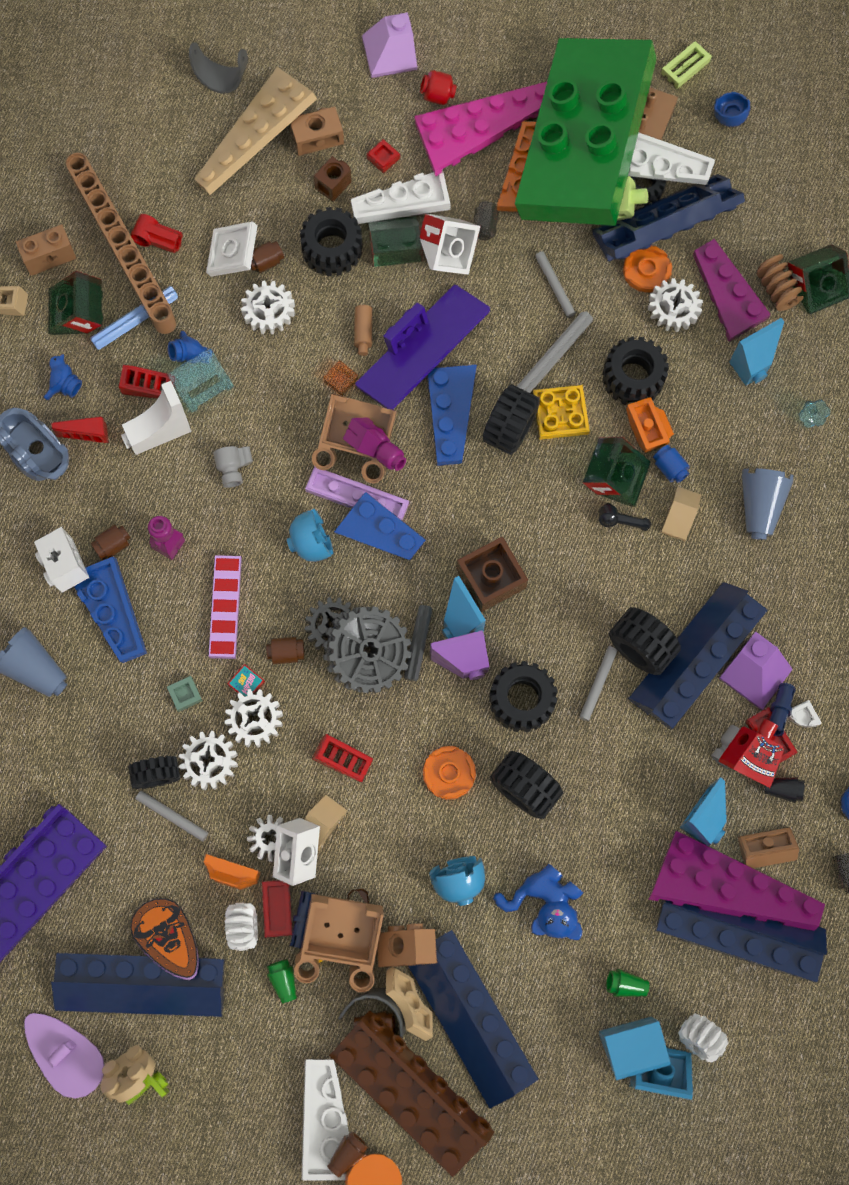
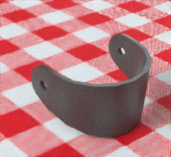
(216, 76)
(380, 994)

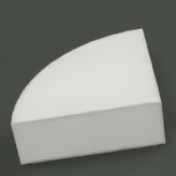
(804, 715)

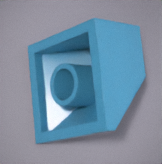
(756, 353)
(461, 613)
(708, 815)

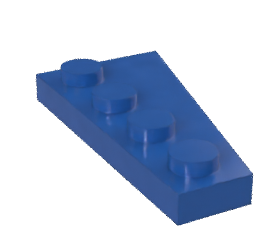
(450, 409)
(111, 609)

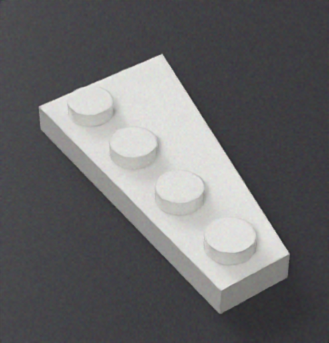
(668, 162)
(411, 198)
(322, 1119)

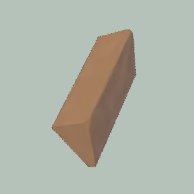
(768, 848)

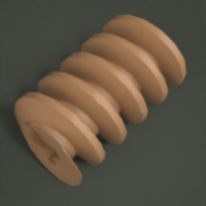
(778, 284)

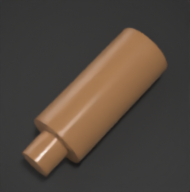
(363, 329)

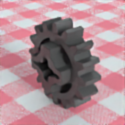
(325, 612)

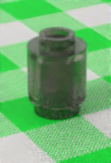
(487, 218)
(841, 871)

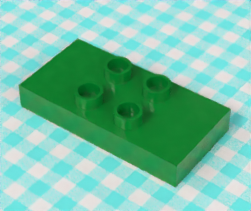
(586, 131)

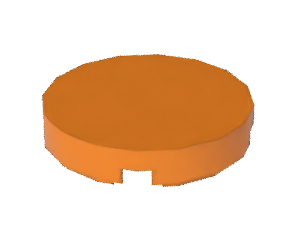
(647, 269)
(449, 773)
(374, 1170)

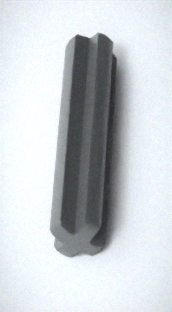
(418, 642)

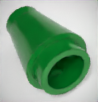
(282, 979)
(626, 984)

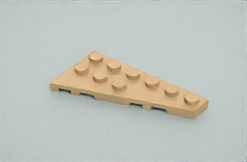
(266, 116)

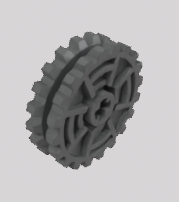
(360, 669)

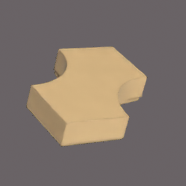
(416, 1015)

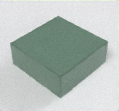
(184, 693)

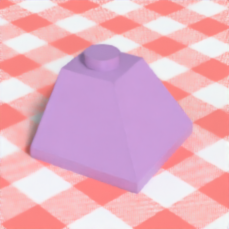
(390, 46)

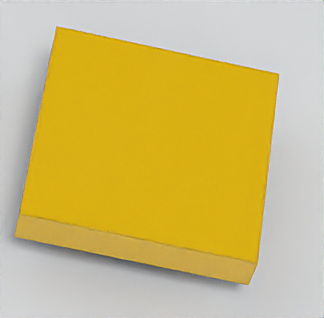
(561, 412)

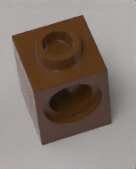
(332, 187)

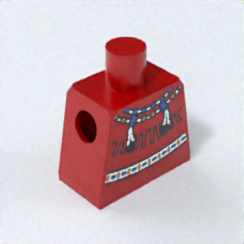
(754, 753)

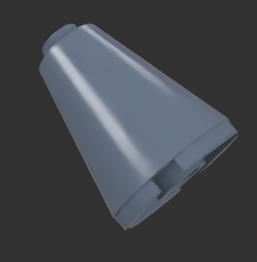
(764, 500)
(31, 664)

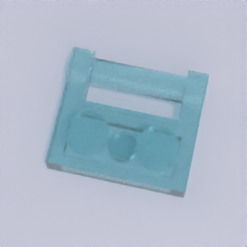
(194, 374)

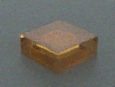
(340, 378)

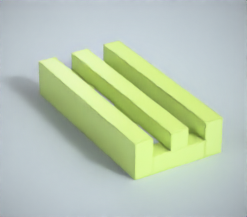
(667, 70)

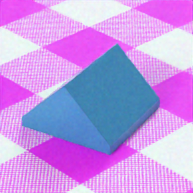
(635, 1047)
(669, 1080)

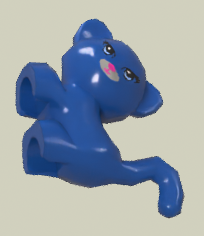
(555, 917)

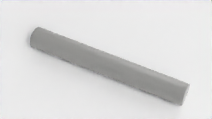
(555, 284)
(598, 683)
(172, 816)

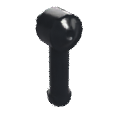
(609, 517)

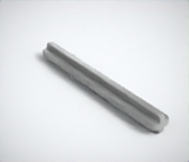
(555, 352)

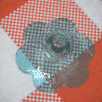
(814, 413)

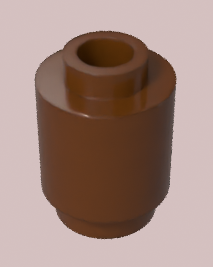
(266, 256)
(110, 542)
(285, 650)

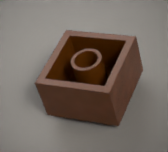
(491, 574)

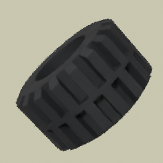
(331, 224)
(638, 353)
(511, 419)
(644, 641)
(530, 676)
(526, 784)

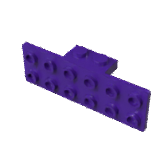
(420, 344)

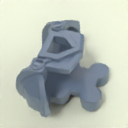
(18, 432)

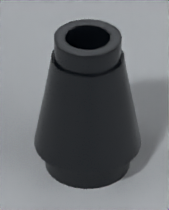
(787, 788)

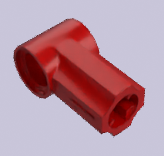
(149, 232)

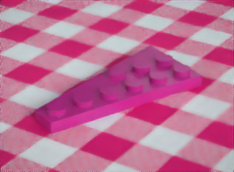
(474, 125)

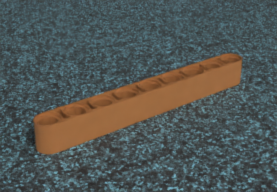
(95, 195)

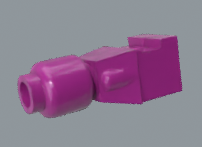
(373, 442)
(164, 537)

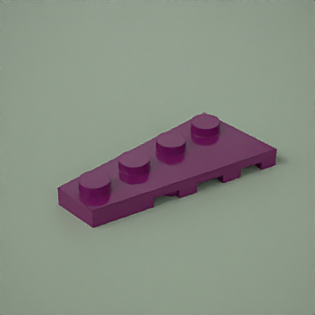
(735, 300)

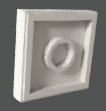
(231, 249)

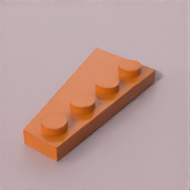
(516, 168)

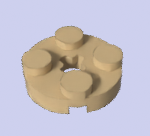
(125, 1075)

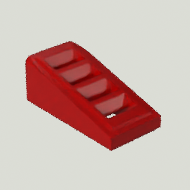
(147, 375)
(85, 429)
(328, 762)

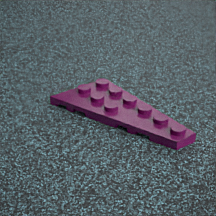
(723, 885)

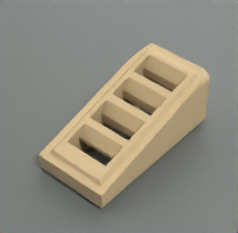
(15, 302)

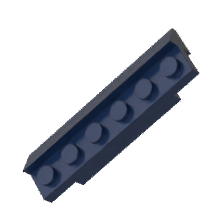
(667, 217)
(704, 650)
(758, 942)
(135, 986)
(474, 1023)

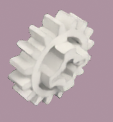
(257, 301)
(687, 305)
(246, 727)
(196, 758)

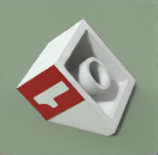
(448, 243)

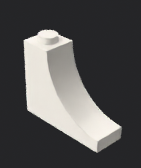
(158, 424)

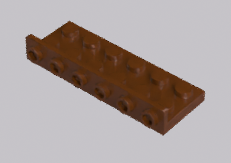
(412, 1093)

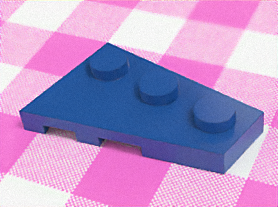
(380, 528)

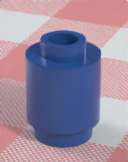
(671, 464)

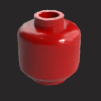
(437, 87)

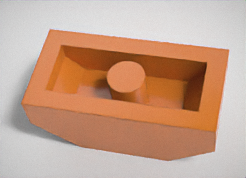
(649, 424)
(230, 873)

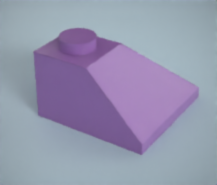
(462, 655)
(757, 671)

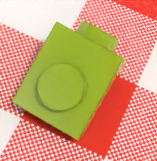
(157, 1081)

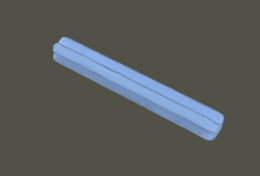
(127, 322)

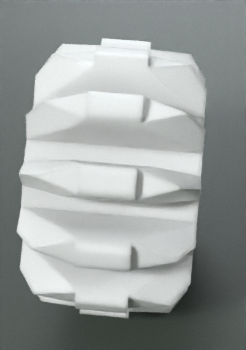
(265, 829)
(241, 926)
(703, 1038)

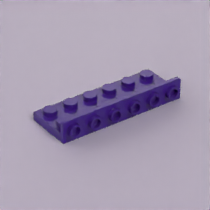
(42, 872)

